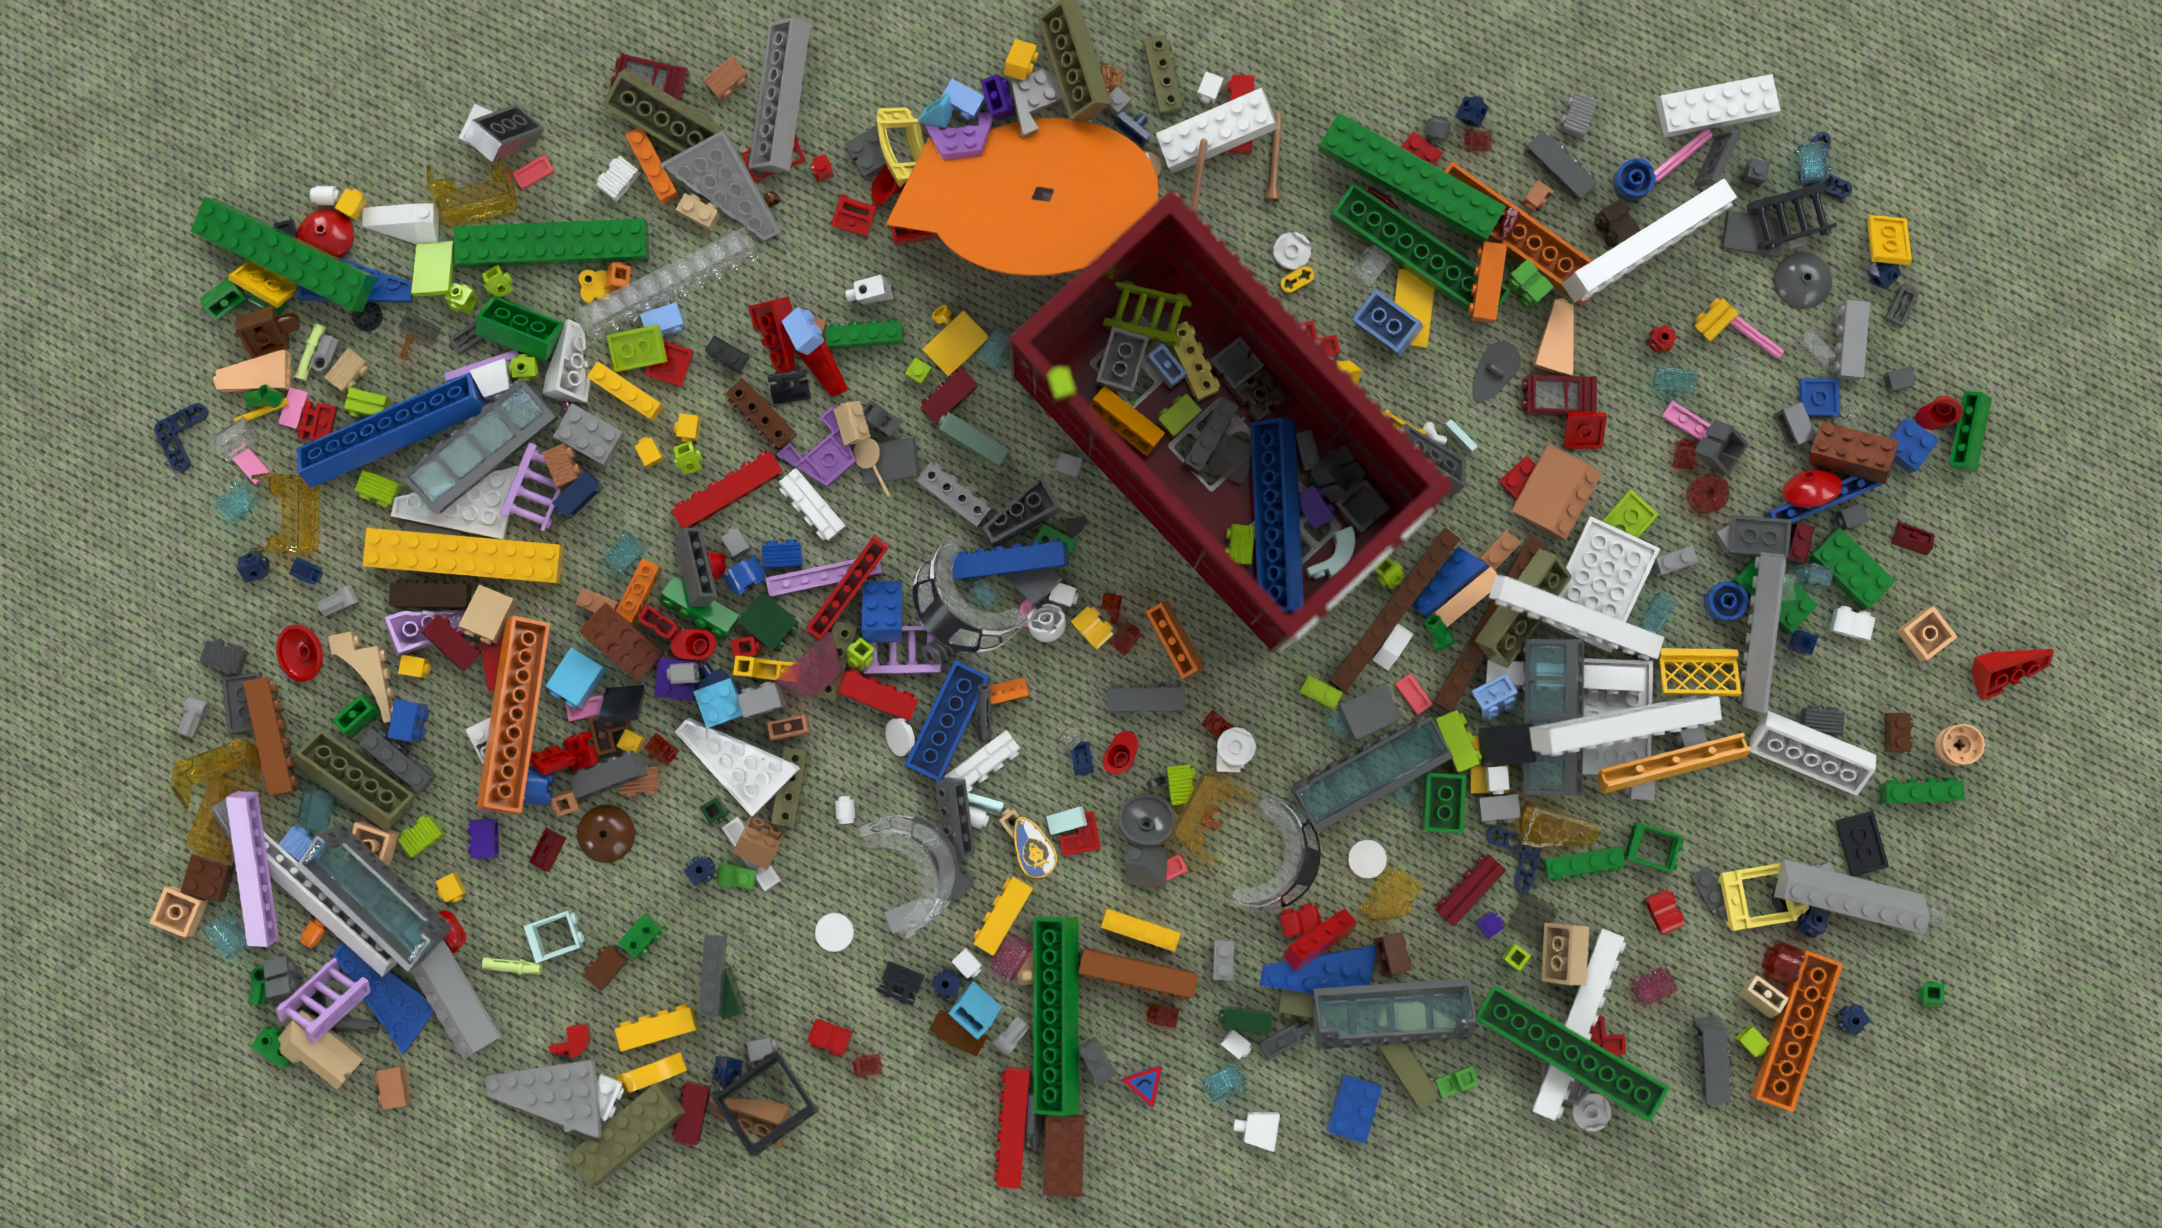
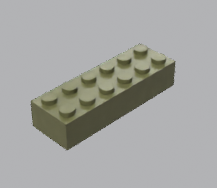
(1074, 60)
(658, 112)
(1507, 629)
(353, 780)
(626, 1134)

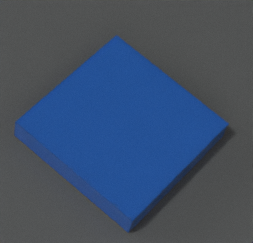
(1820, 396)

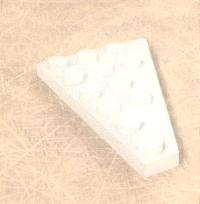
(472, 513)
(742, 769)

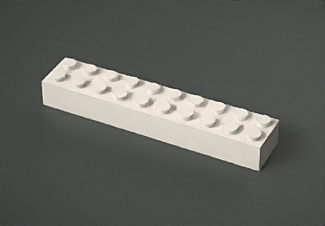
(1649, 241)
(1625, 724)

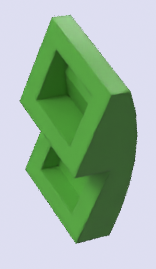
(1456, 1081)

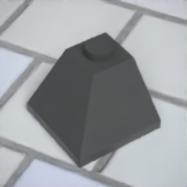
(1146, 866)

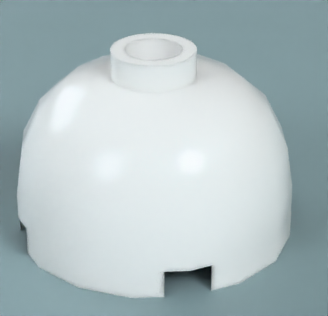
(1046, 623)

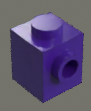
(1489, 924)

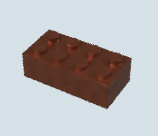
(1853, 452)
(621, 641)
(1064, 1155)

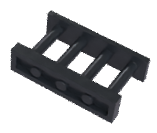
(1796, 198)

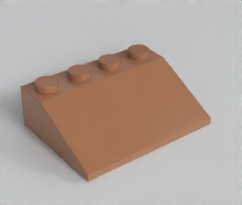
(1556, 492)

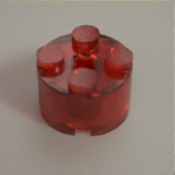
(1716, 487)
(1782, 962)

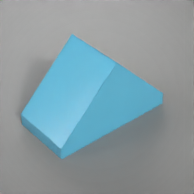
(938, 112)

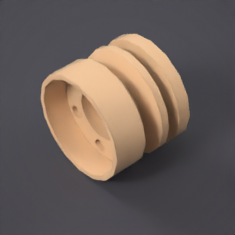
(1970, 743)

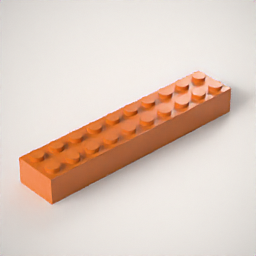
(1530, 239)
(513, 716)

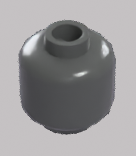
(1437, 129)

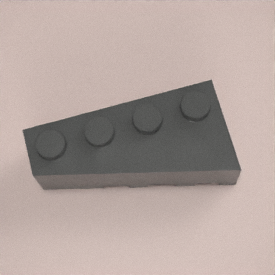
(1023, 513)
(1713, 1060)

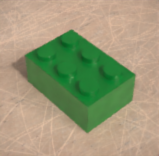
(1443, 803)

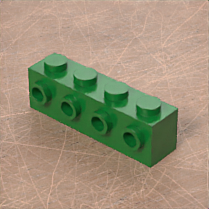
(864, 335)
(1970, 431)
(714, 618)
(1922, 792)
(1583, 862)

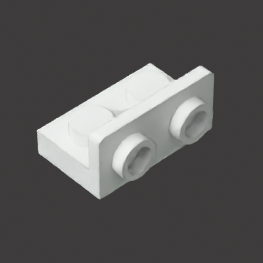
(608, 1091)

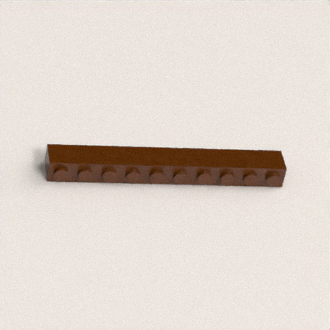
(1394, 610)
(1472, 654)

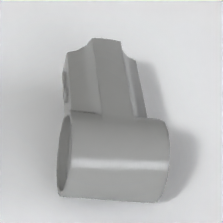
(325, 351)
(342, 599)
(194, 713)
(1008, 1039)

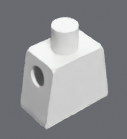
(870, 290)
(493, 379)
(1259, 1129)

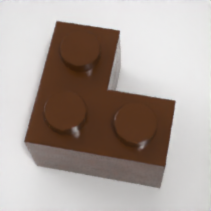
(603, 734)
(955, 1034)

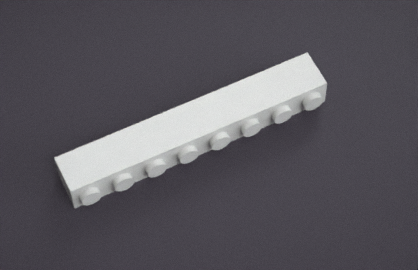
(1595, 677)

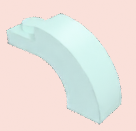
(1344, 549)

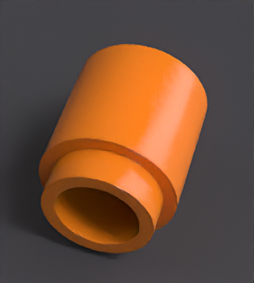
(313, 933)

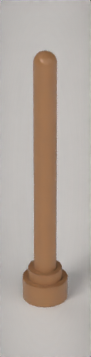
(1198, 174)
(1272, 193)

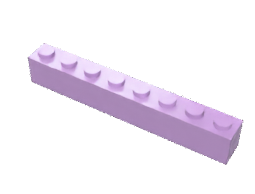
(252, 868)

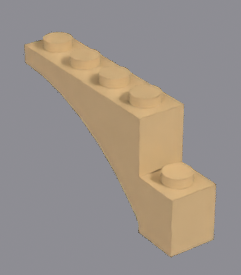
(369, 664)

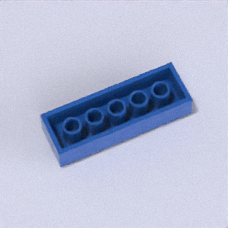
(947, 721)

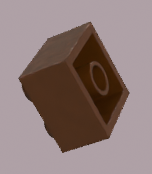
(207, 879)

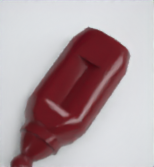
(1385, 199)
(1508, 223)

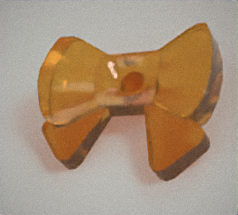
(409, 339)
(1207, 822)

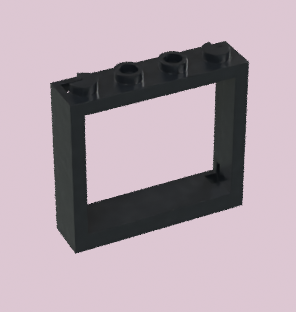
(779, 1132)

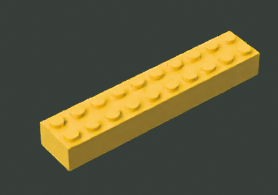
(463, 555)

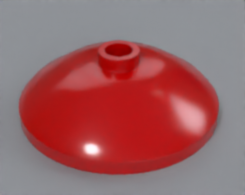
(337, 232)
(1812, 488)
(299, 652)

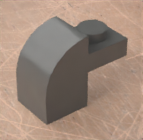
(881, 419)

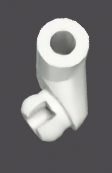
(1432, 434)

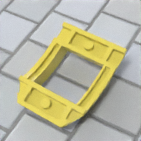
(897, 119)
(1736, 903)

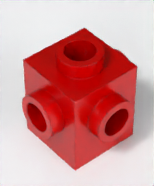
(1655, 341)

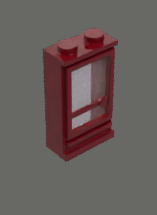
(661, 75)
(1558, 395)

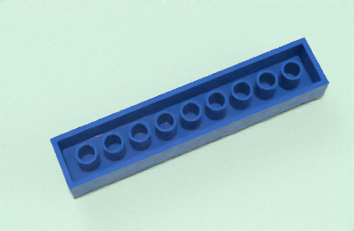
(389, 430)
(1277, 512)

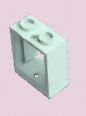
(535, 941)

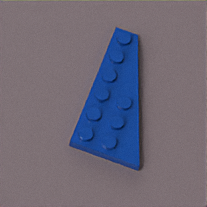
(386, 288)
(1326, 971)
(391, 999)

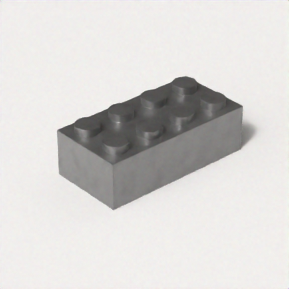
(503, 132)

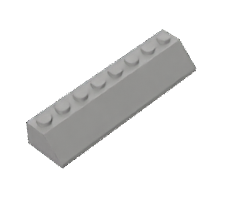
(779, 96)
(1763, 631)
(1852, 896)
(455, 1002)

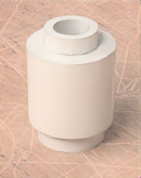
(325, 195)
(845, 810)
(978, 817)

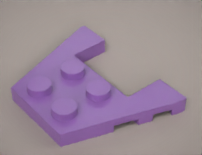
(961, 142)
(828, 458)

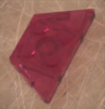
(814, 669)

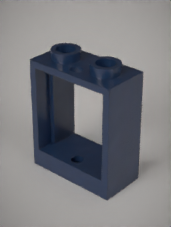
(577, 495)

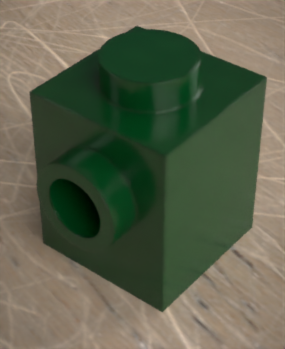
(714, 811)

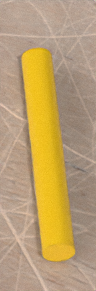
(262, 411)

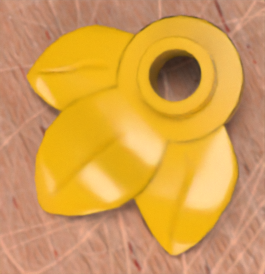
(595, 287)

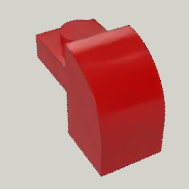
(578, 1041)

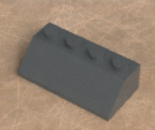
(1446, 460)

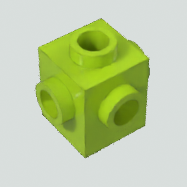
(498, 282)
(461, 298)
(530, 370)
(687, 458)
(1389, 573)
(860, 654)

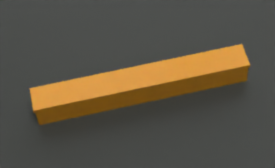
(1673, 763)

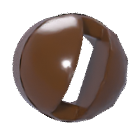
(769, 197)

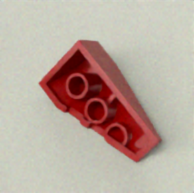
(768, 318)
(1999, 669)

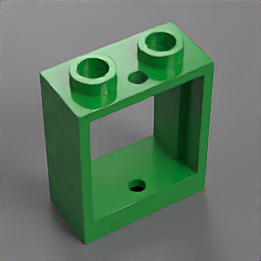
(1634, 842)

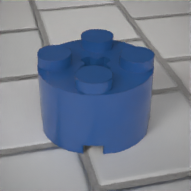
(1644, 182)
(743, 575)
(1734, 607)
(537, 788)

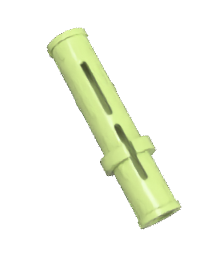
(310, 350)
(520, 967)

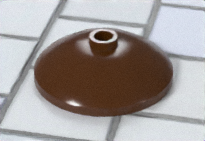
(619, 832)

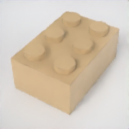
(1565, 953)

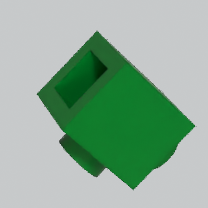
(1931, 994)

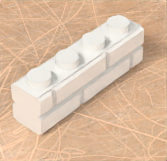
(812, 505)
(986, 759)

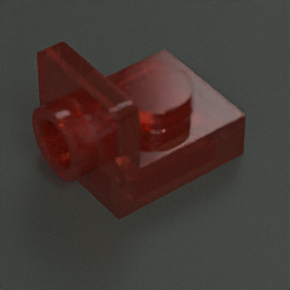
(1478, 140)
(1684, 454)
(1113, 604)
(1126, 638)
(1216, 724)
(662, 749)
(1162, 1015)
(867, 1065)

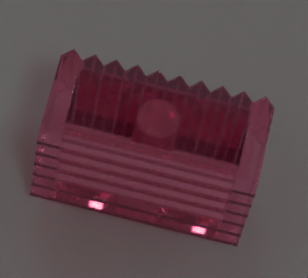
(1010, 957)
(1653, 986)

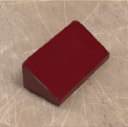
(1913, 539)
(547, 850)

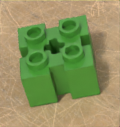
(1528, 284)

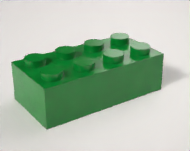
(518, 328)
(1853, 569)
(1791, 612)

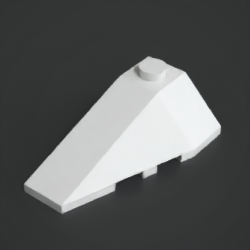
(405, 222)
(566, 372)

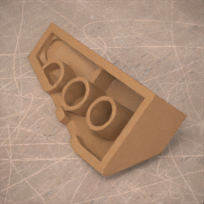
(755, 1115)

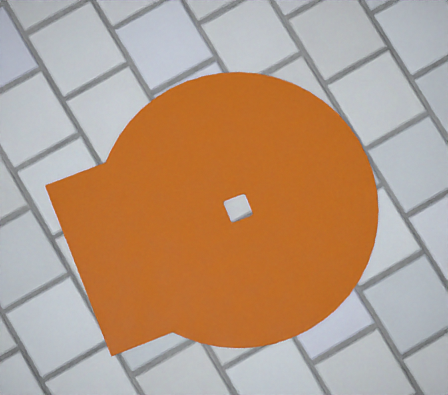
(987, 207)

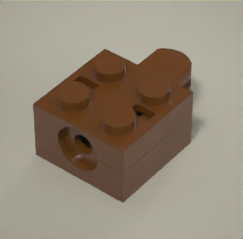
(266, 331)

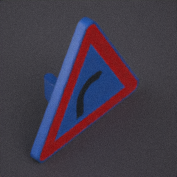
(1145, 1084)

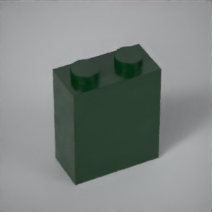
(769, 622)
(732, 999)
(1245, 1019)

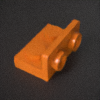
(1008, 691)

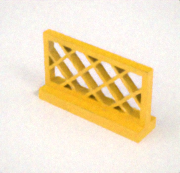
(1696, 657)

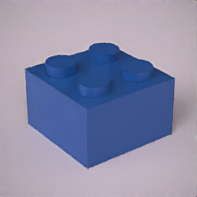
(1913, 445)
(408, 721)

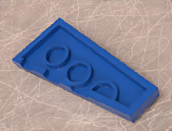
(1452, 576)

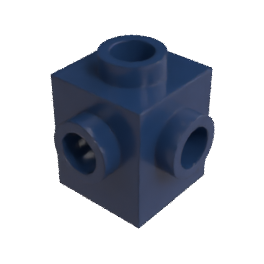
(1472, 111)
(1883, 274)
(253, 566)
(694, 873)
(1813, 922)
(953, 980)
(1852, 1019)
(726, 1069)

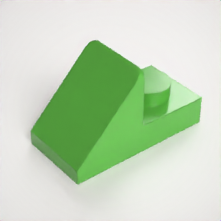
(737, 876)

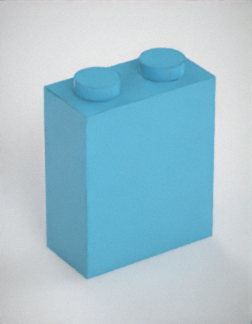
(575, 678)
(975, 1010)

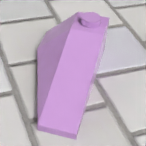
(405, 627)

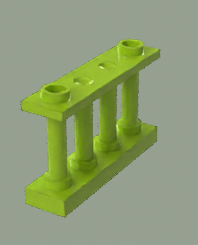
(1169, 335)

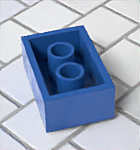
(882, 611)
(1354, 1108)

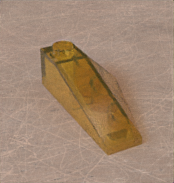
(1548, 827)

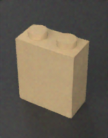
(487, 615)

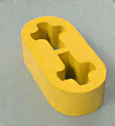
(1299, 283)

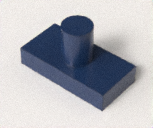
(1133, 128)
(1082, 759)

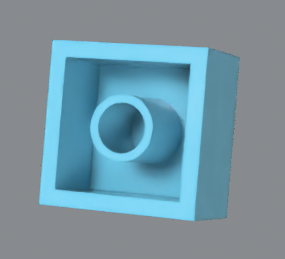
(719, 703)

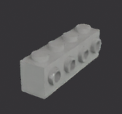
(1851, 340)
(954, 495)

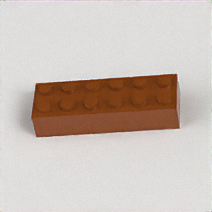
(270, 736)
(1139, 973)

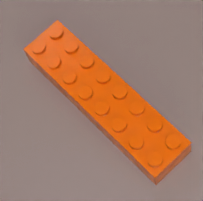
(1796, 1032)

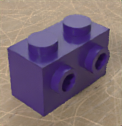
(998, 97)
(1316, 508)
(483, 838)

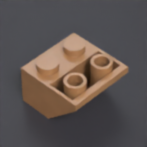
(758, 842)

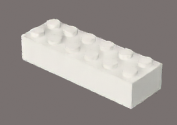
(1718, 105)
(1221, 127)
(1812, 753)

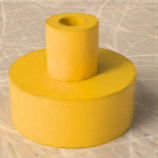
(942, 315)

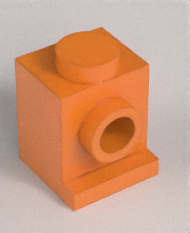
(621, 271)

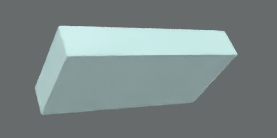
(1460, 436)
(991, 806)
(1066, 820)

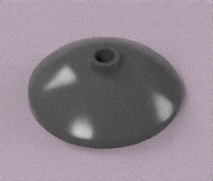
(1794, 288)
(1149, 811)

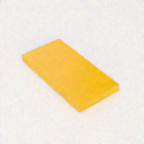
(1416, 299)

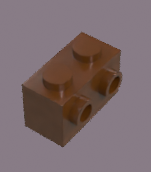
(1898, 732)
(1392, 954)
(605, 967)

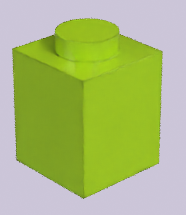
(918, 372)
(1061, 383)
(1515, 956)
(1752, 1041)

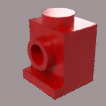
(821, 168)
(738, 647)

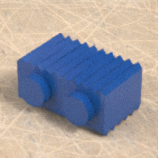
(782, 555)

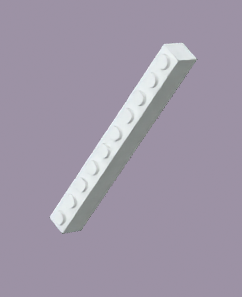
(1575, 617)
(285, 872)
(1581, 1018)

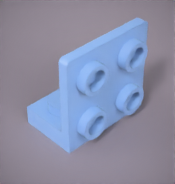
(1496, 697)

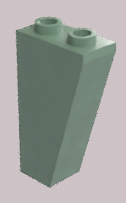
(972, 439)

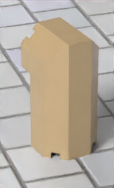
(328, 1057)

